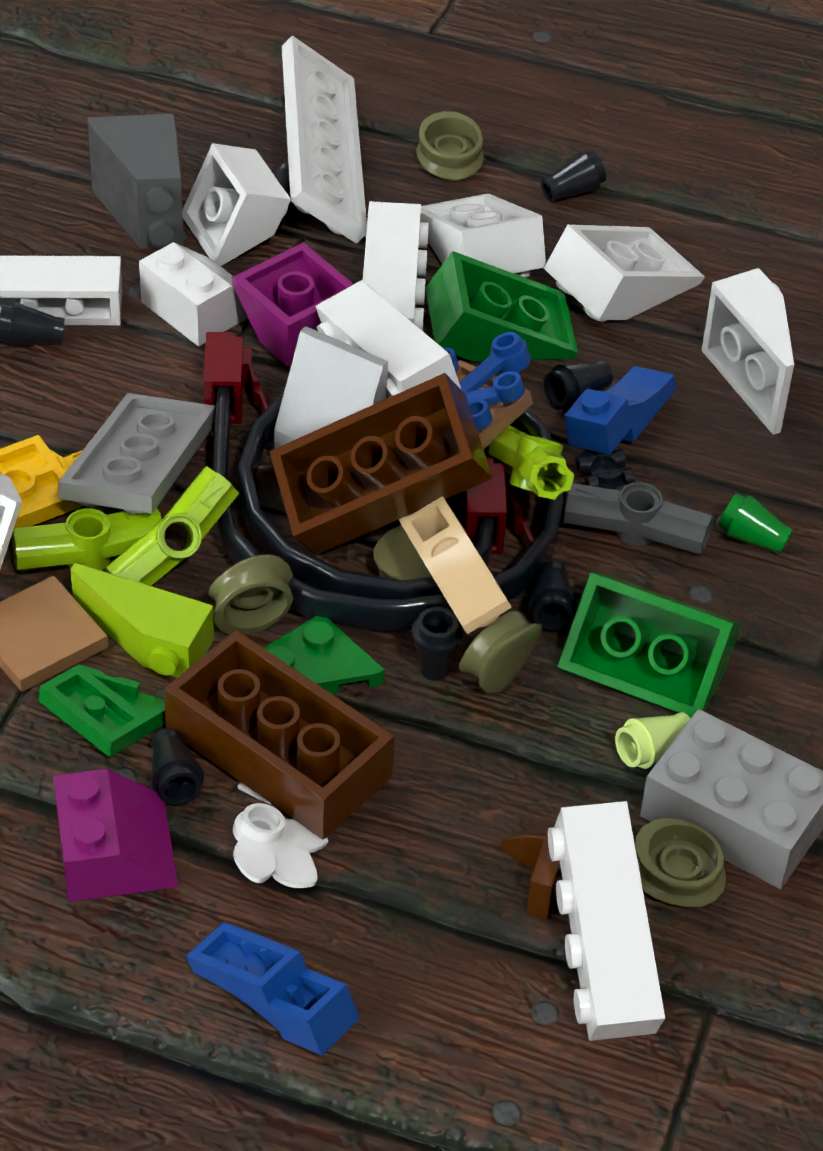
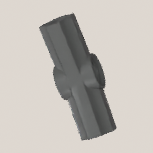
(638, 516)

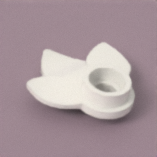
(275, 847)

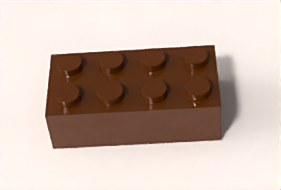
(380, 464)
(279, 733)

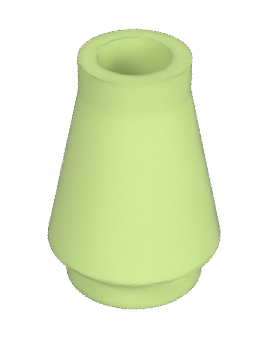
(646, 739)

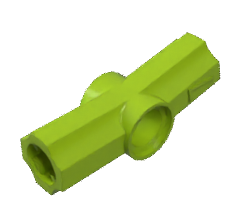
(532, 463)
(195, 512)
(84, 539)

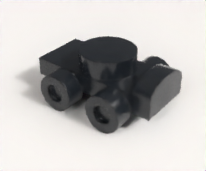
(603, 469)

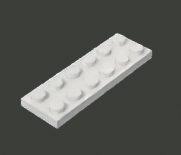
(323, 141)

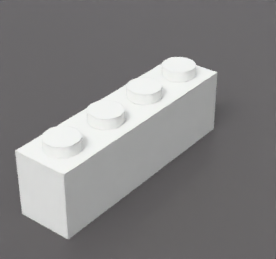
(394, 256)
(68, 287)
(375, 326)
(607, 921)

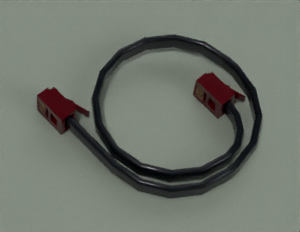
(320, 587)

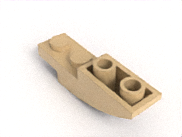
(455, 565)

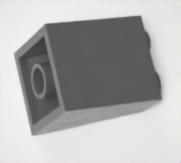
(139, 175)

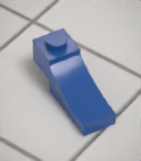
(620, 413)
(276, 984)

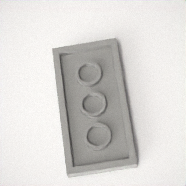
(137, 453)

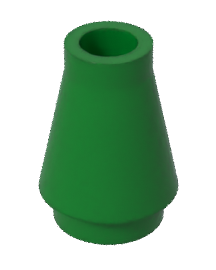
(753, 523)

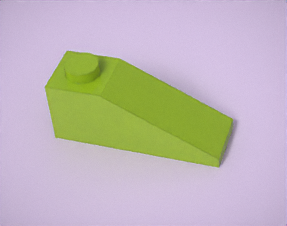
(147, 622)

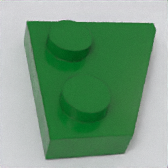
(326, 655)
(103, 707)

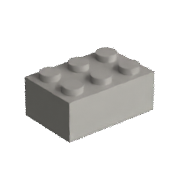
(743, 792)

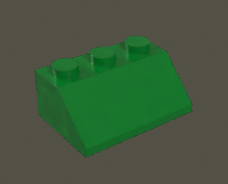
(648, 644)

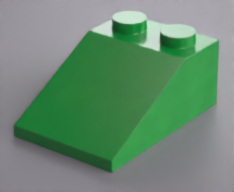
(478, 302)

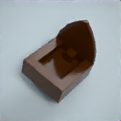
(533, 852)

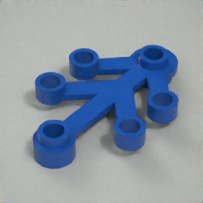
(508, 357)

